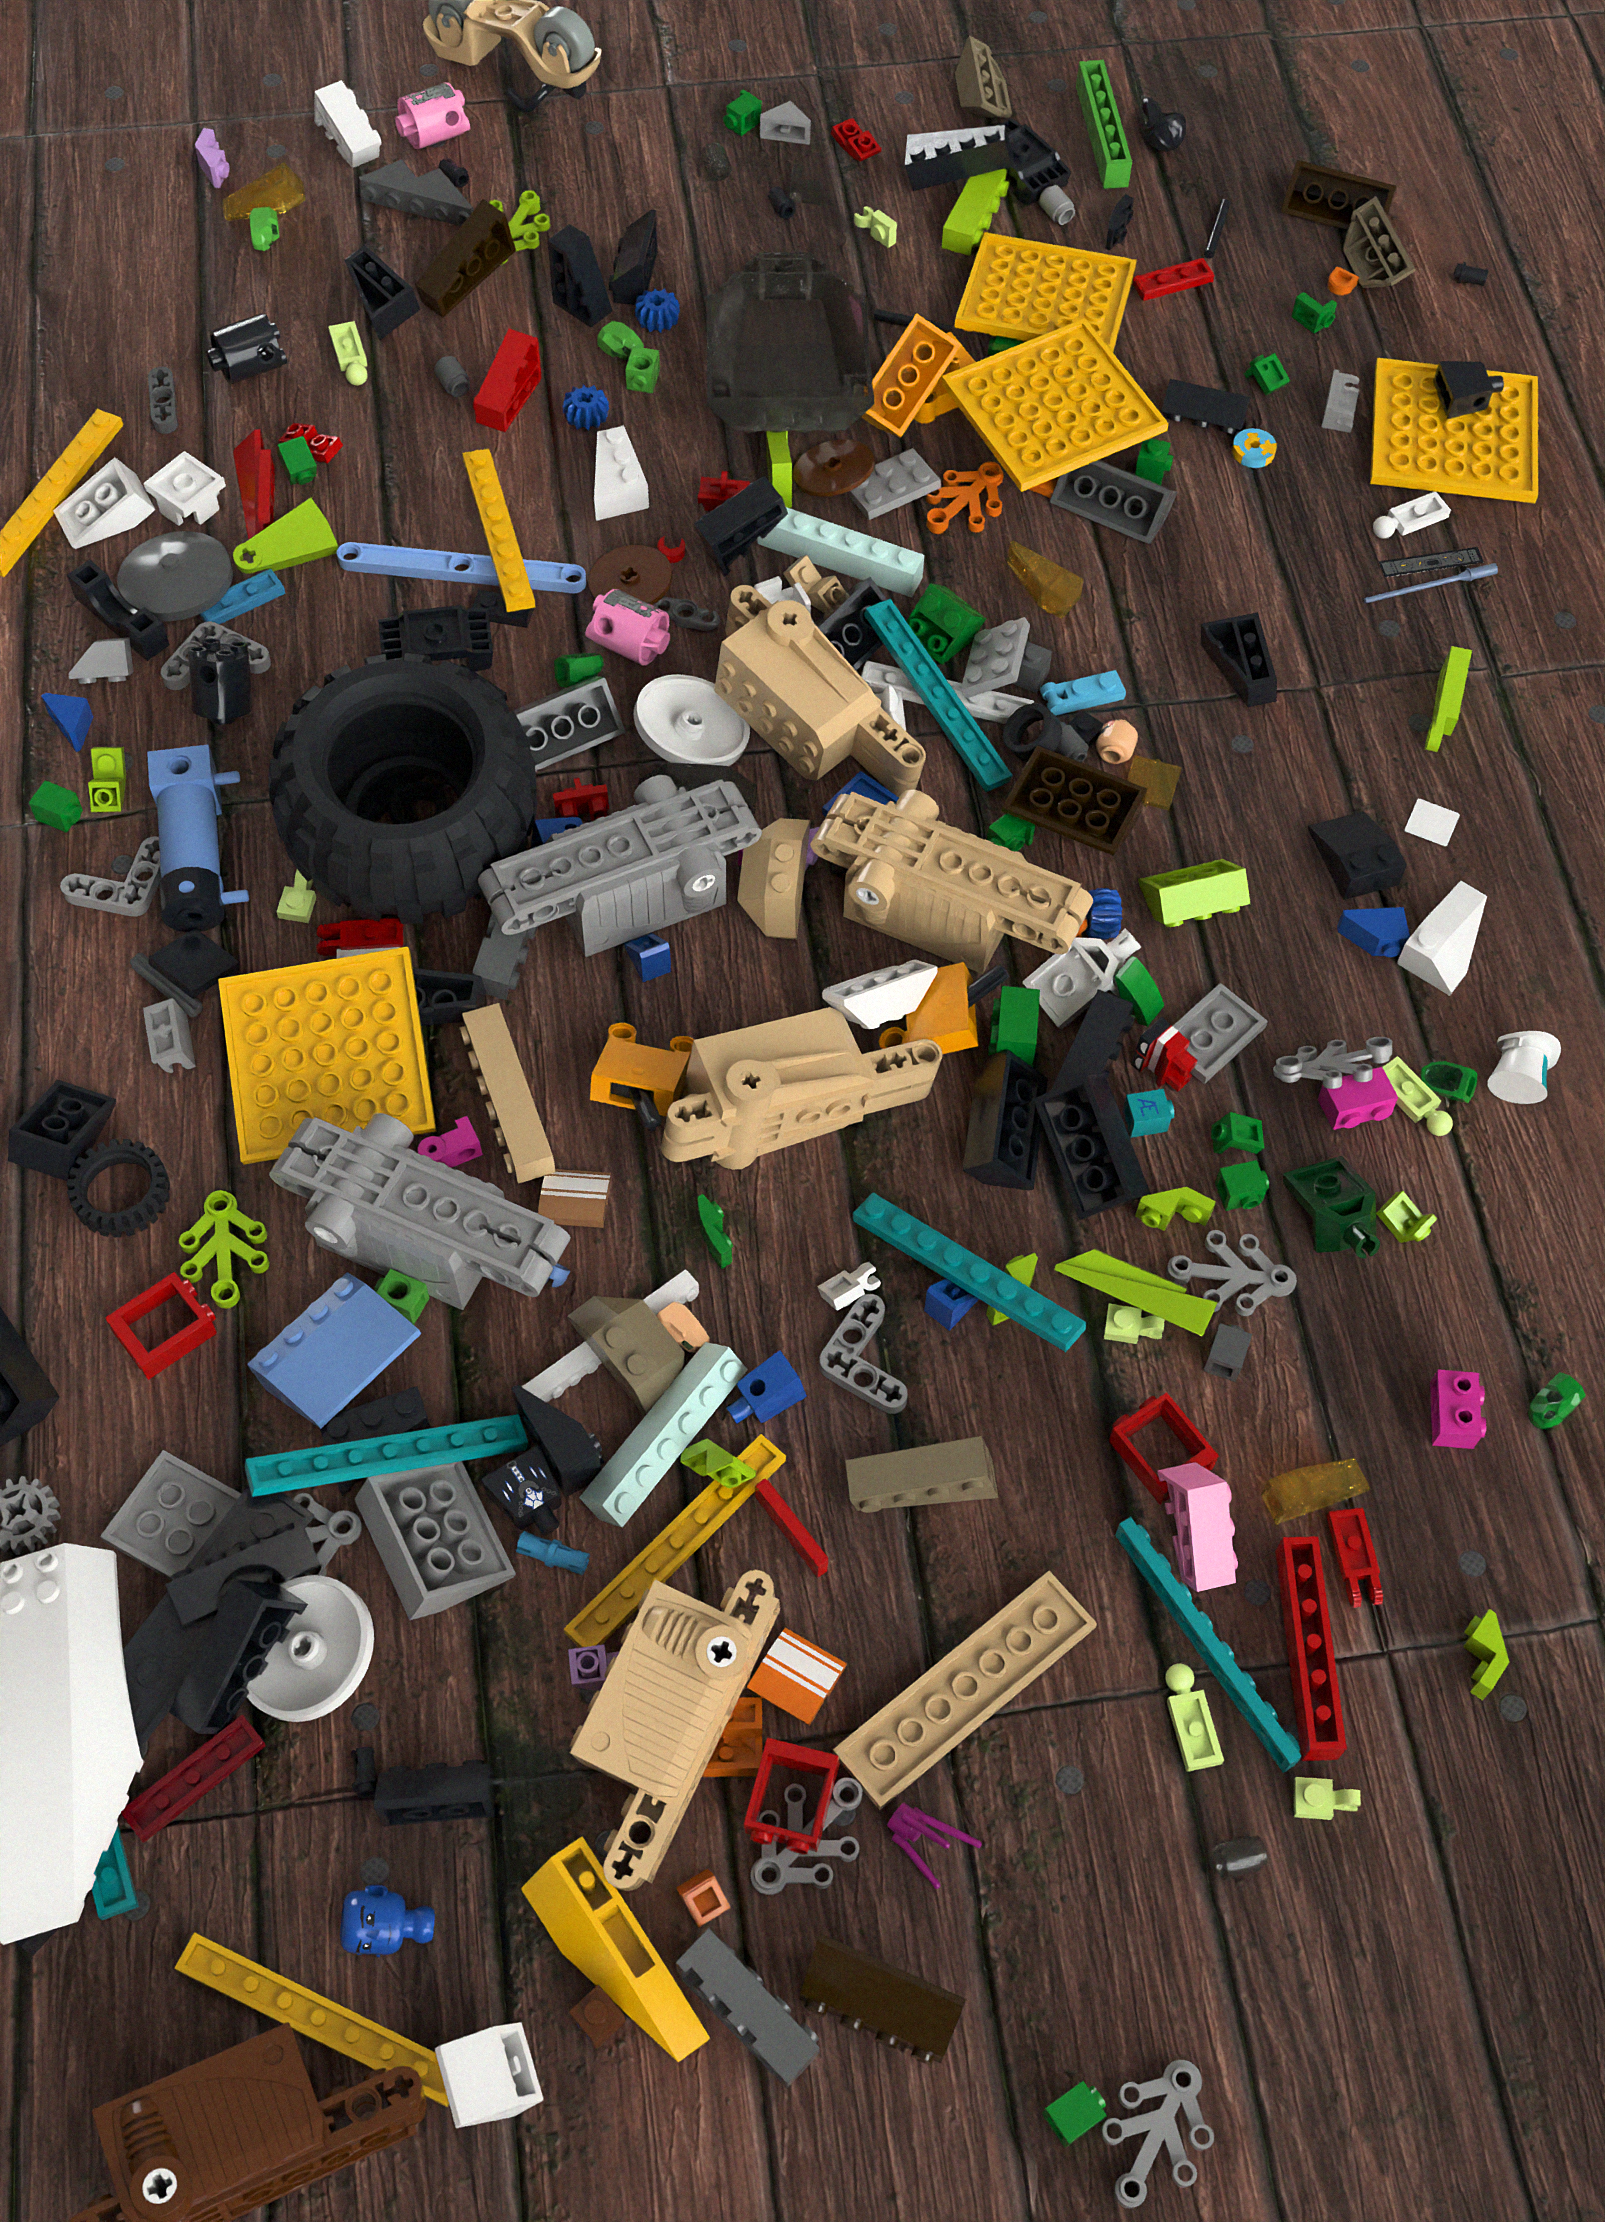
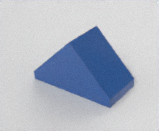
(70, 715)
(649, 956)
(948, 1303)

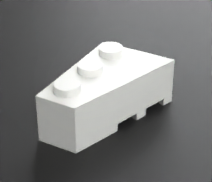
(346, 123)
(618, 476)

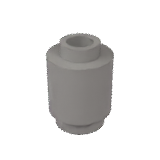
(1057, 204)

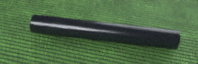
(1217, 228)
(905, 320)

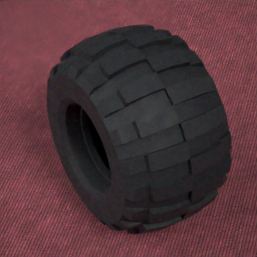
(387, 724)

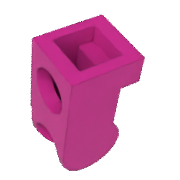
(454, 1146)

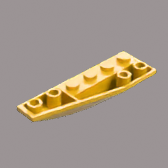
(611, 1948)

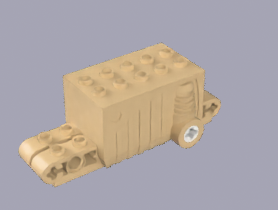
(943, 884)
(668, 1708)

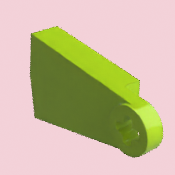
(779, 464)
(289, 541)
(1448, 696)

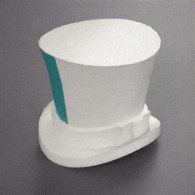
(1524, 1066)

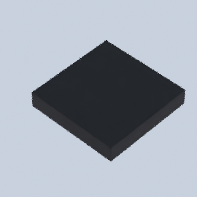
(193, 963)

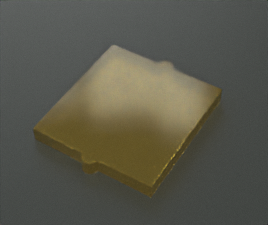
(1158, 778)

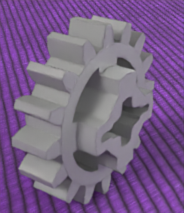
(21, 1521)

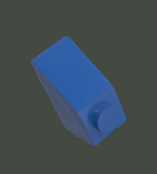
(1376, 930)

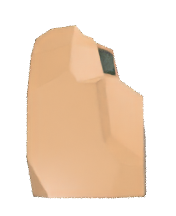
(683, 1326)

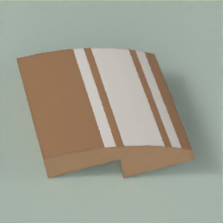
(575, 1197)

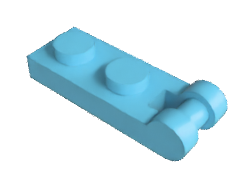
(1083, 692)

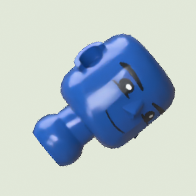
(378, 1921)

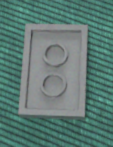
(894, 484)
(995, 657)
(1218, 1030)

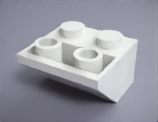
(489, 2075)

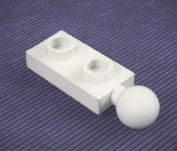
(1412, 516)

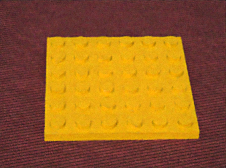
(1038, 287)
(1054, 404)
(1471, 454)
(326, 1046)

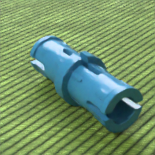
(553, 1553)

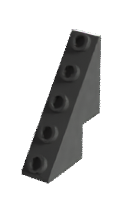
(426, 195)

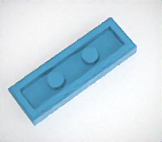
(245, 597)

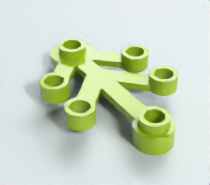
(529, 205)
(222, 1243)

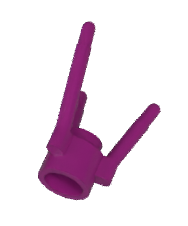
(911, 1823)

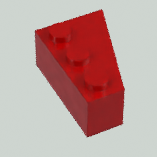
(508, 381)

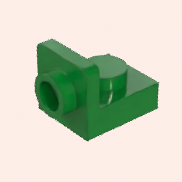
(1312, 314)
(1268, 373)
(1237, 1132)

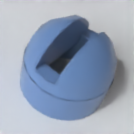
(559, 1275)

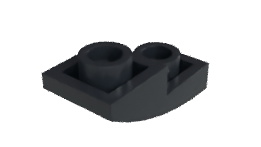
(1119, 219)

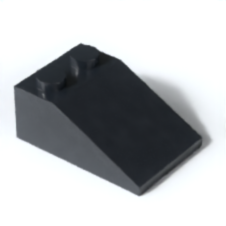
(1358, 854)
(59, 1129)
(567, 1447)

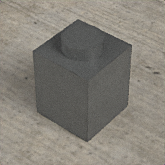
(1034, 667)
(1228, 1352)

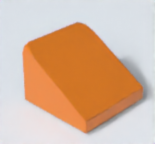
(703, 1897)

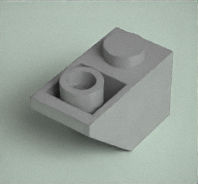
(104, 659)

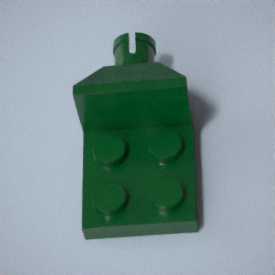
(1340, 1206)

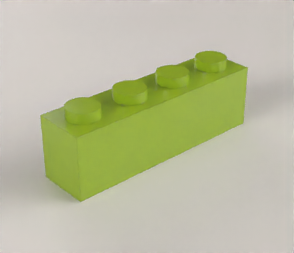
(974, 211)

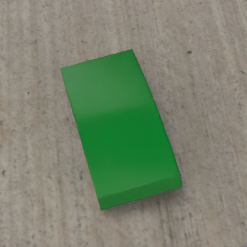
(1140, 989)
(711, 1227)

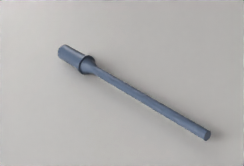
(1467, 575)

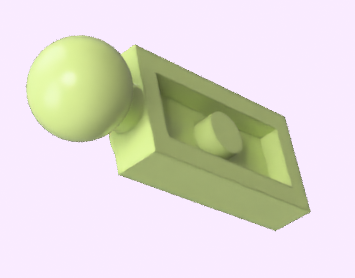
(349, 351)
(1417, 1098)
(1192, 1720)

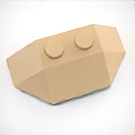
(775, 877)

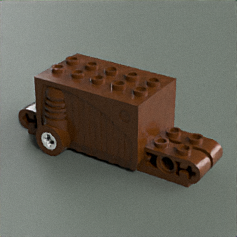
(242, 2133)

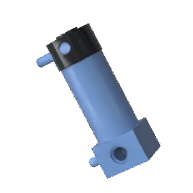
(187, 805)

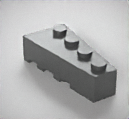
(500, 959)
(747, 2007)

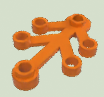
(987, 476)

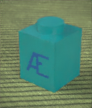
(1147, 1113)

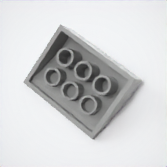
(433, 1536)

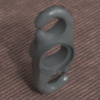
(694, 621)

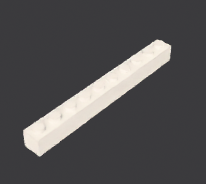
(583, 1360)

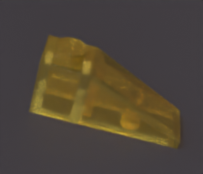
(275, 189)
(1047, 583)
(1312, 1488)

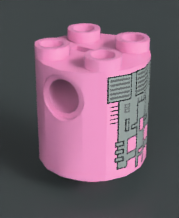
(431, 115)
(629, 626)

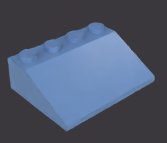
(333, 1350)

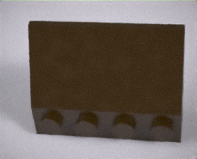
(1076, 800)
(881, 2000)

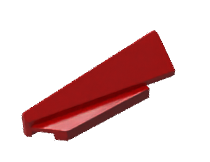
(256, 482)

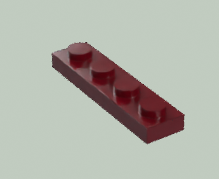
(192, 1778)

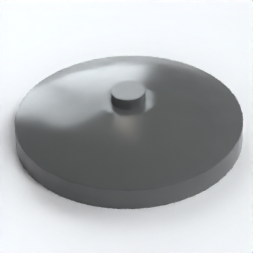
(176, 575)

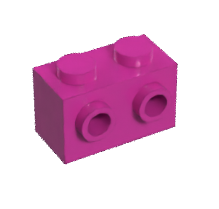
(1358, 1101)
(1456, 1409)

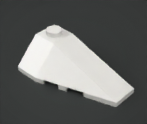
(1445, 939)

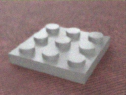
(169, 1515)

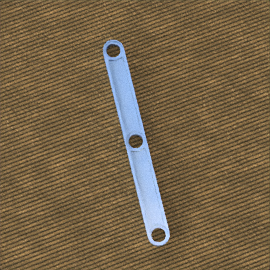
(441, 565)

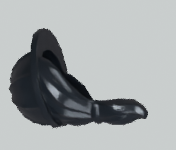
(1162, 129)

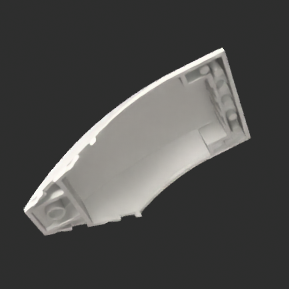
(62, 1732)

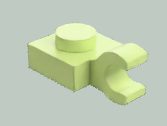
(881, 226)
(297, 901)
(1126, 1324)
(1316, 1798)

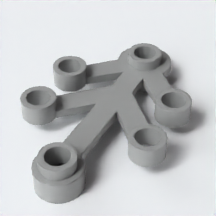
(1334, 1059)
(1236, 1273)
(328, 1531)
(780, 1863)
(1160, 2127)

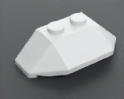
(882, 993)

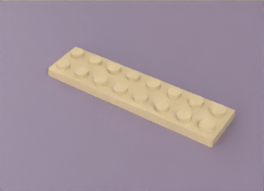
(964, 1689)

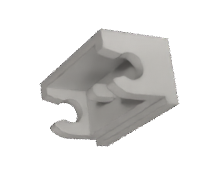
(1340, 402)
(169, 1035)

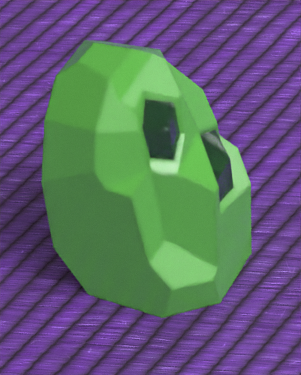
(264, 227)
(618, 340)

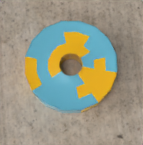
(1254, 448)

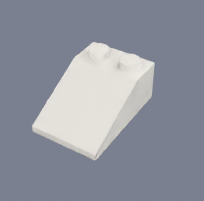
(104, 506)

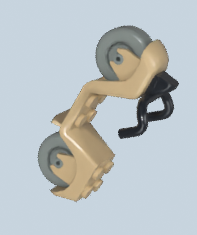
(551, 41)

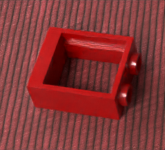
(175, 1347)
(1179, 1424)
(801, 1759)

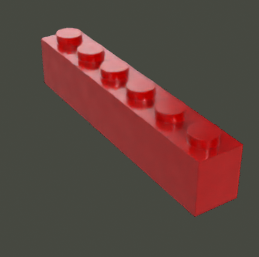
(1310, 1649)

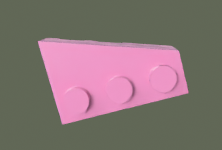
(1203, 1526)

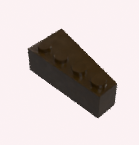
(467, 259)

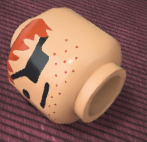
(1116, 741)

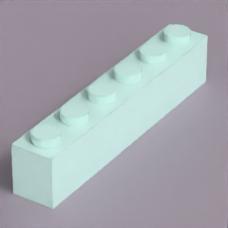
(847, 552)
(663, 1434)

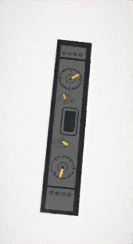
(1431, 562)

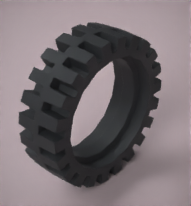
(99, 1161)

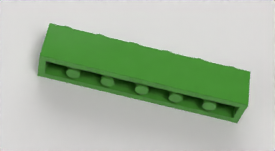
(1103, 124)

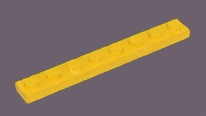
(56, 486)
(498, 530)
(671, 1548)
(308, 2013)

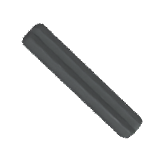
(190, 1006)

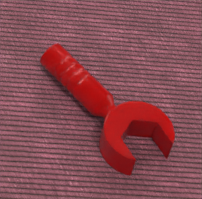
(673, 555)

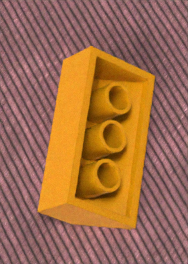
(909, 375)

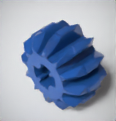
(657, 310)
(585, 407)
(1104, 914)

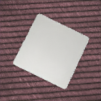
(1432, 822)

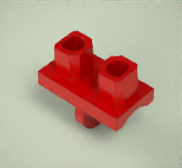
(717, 490)
(581, 800)

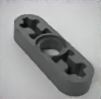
(168, 407)

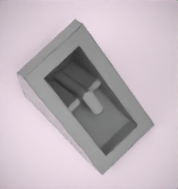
(785, 124)

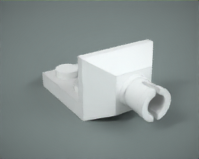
(1072, 979)

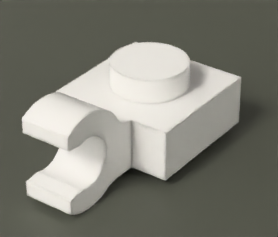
(847, 1287)

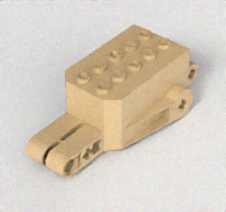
(807, 695)
(787, 1085)

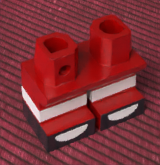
(1165, 1054)

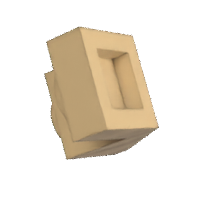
(821, 591)

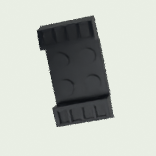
(1033, 163)
(439, 633)

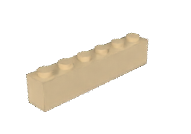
(508, 1094)

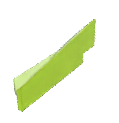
(1140, 1289)

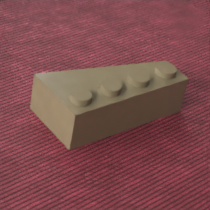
(922, 1476)

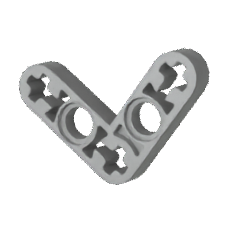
(226, 636)
(122, 892)
(850, 1354)

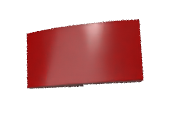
(855, 141)
(321, 446)

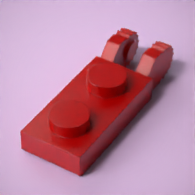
(360, 935)
(1355, 1554)

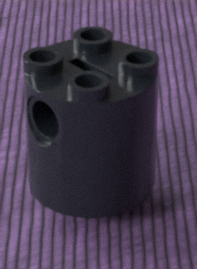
(245, 348)
(220, 680)

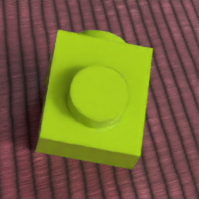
(1405, 1219)

